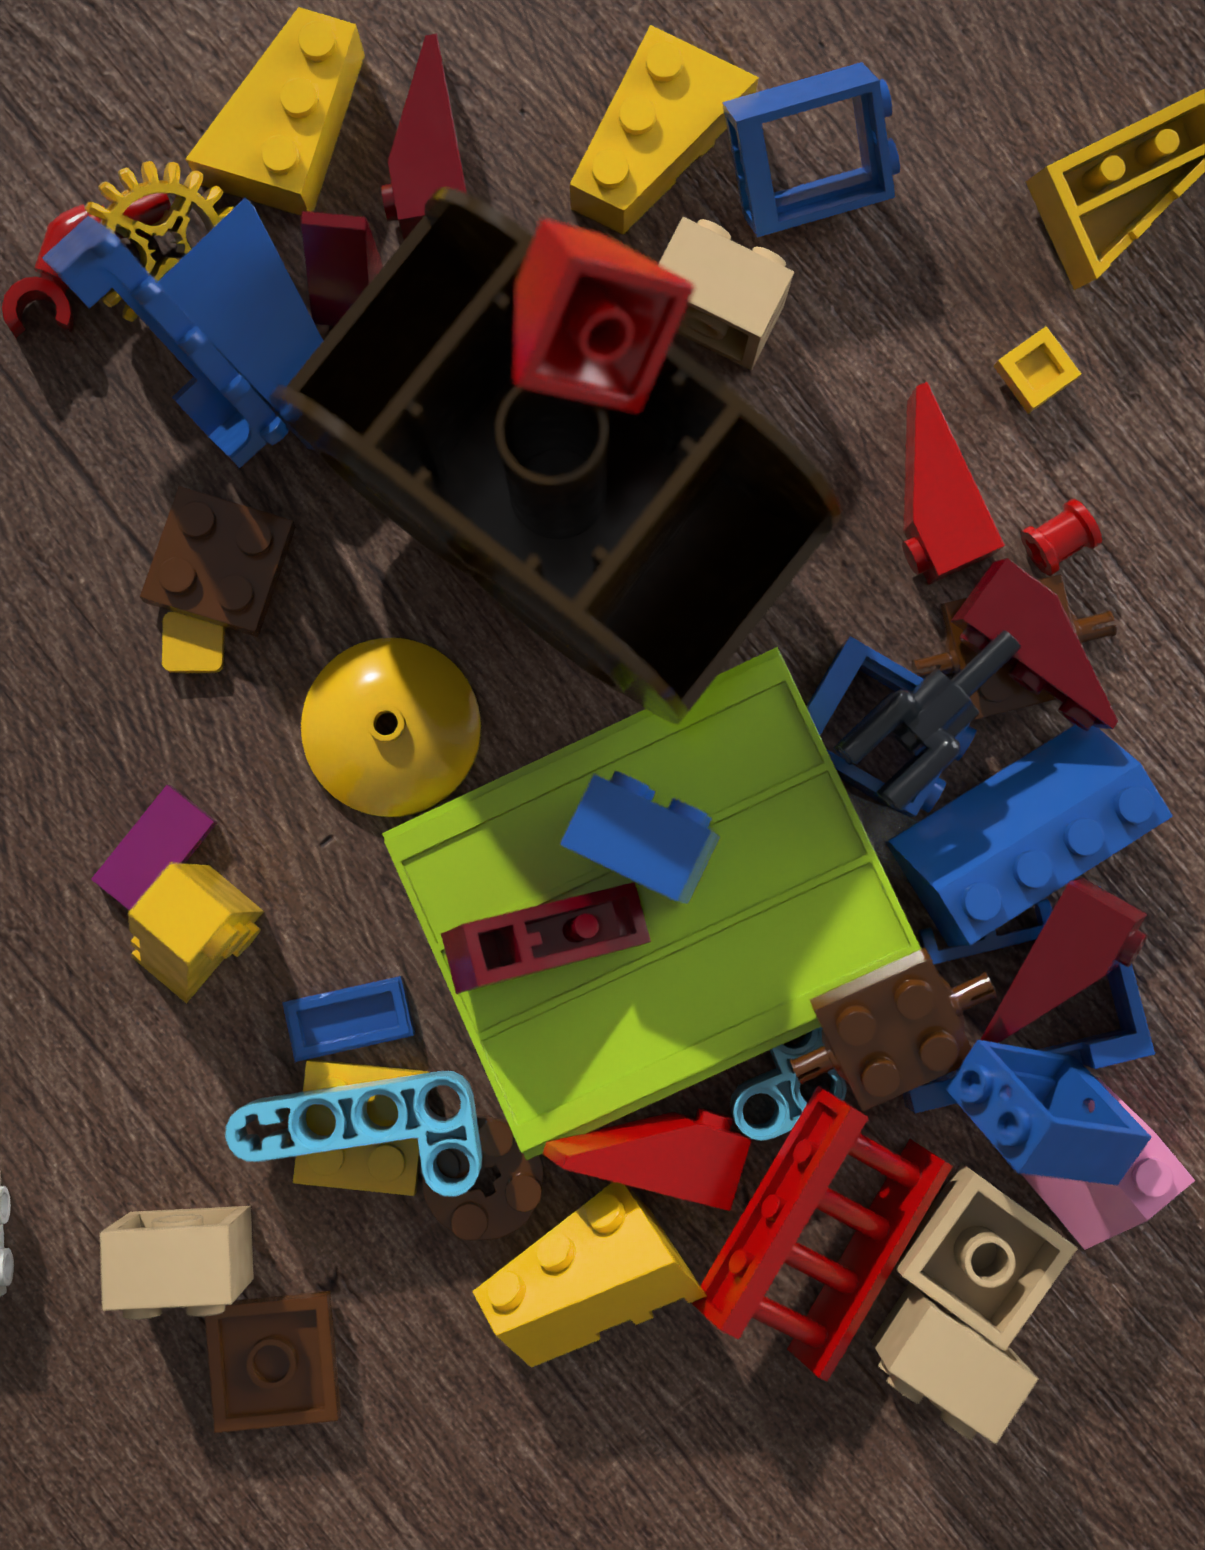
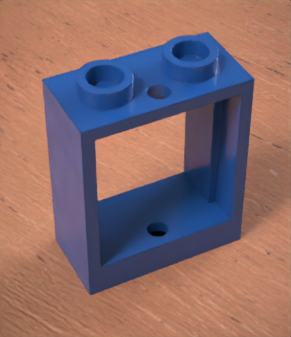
(822, 198)
(835, 682)
(1040, 1117)

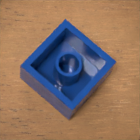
(641, 838)

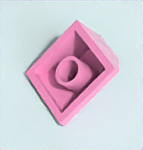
(1101, 1210)

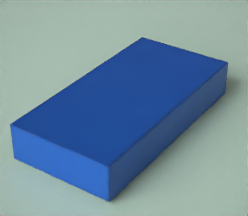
(348, 1018)

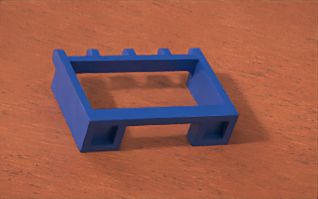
(217, 396)
(1096, 1051)

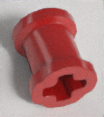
(1061, 537)

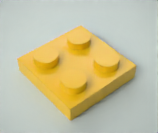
(375, 1167)

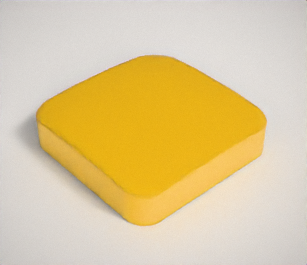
(191, 645)

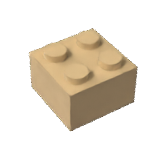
(734, 293)
(984, 1257)
(176, 1260)
(952, 1364)

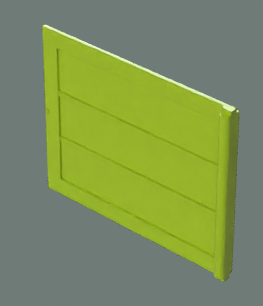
(773, 922)

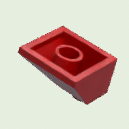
(593, 318)

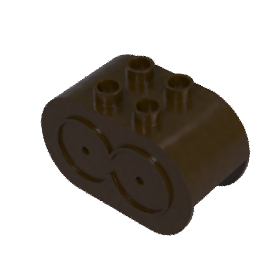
(598, 527)

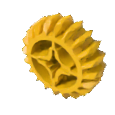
(174, 219)

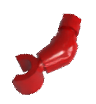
(49, 285)

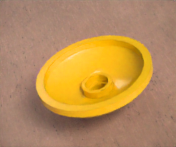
(426, 752)

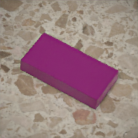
(162, 835)

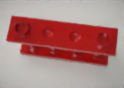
(781, 1209)

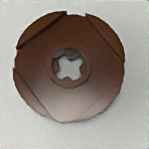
(494, 1213)

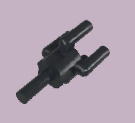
(926, 722)

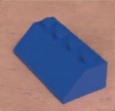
(1027, 832)

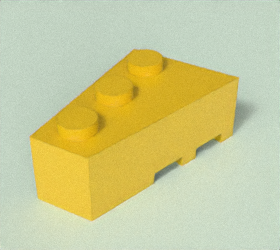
(284, 116)
(654, 128)
(1119, 186)
(190, 926)
(585, 1277)

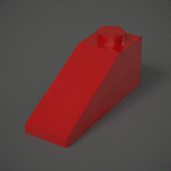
(943, 507)
(663, 1154)

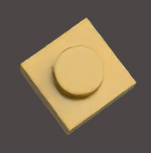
(1037, 370)

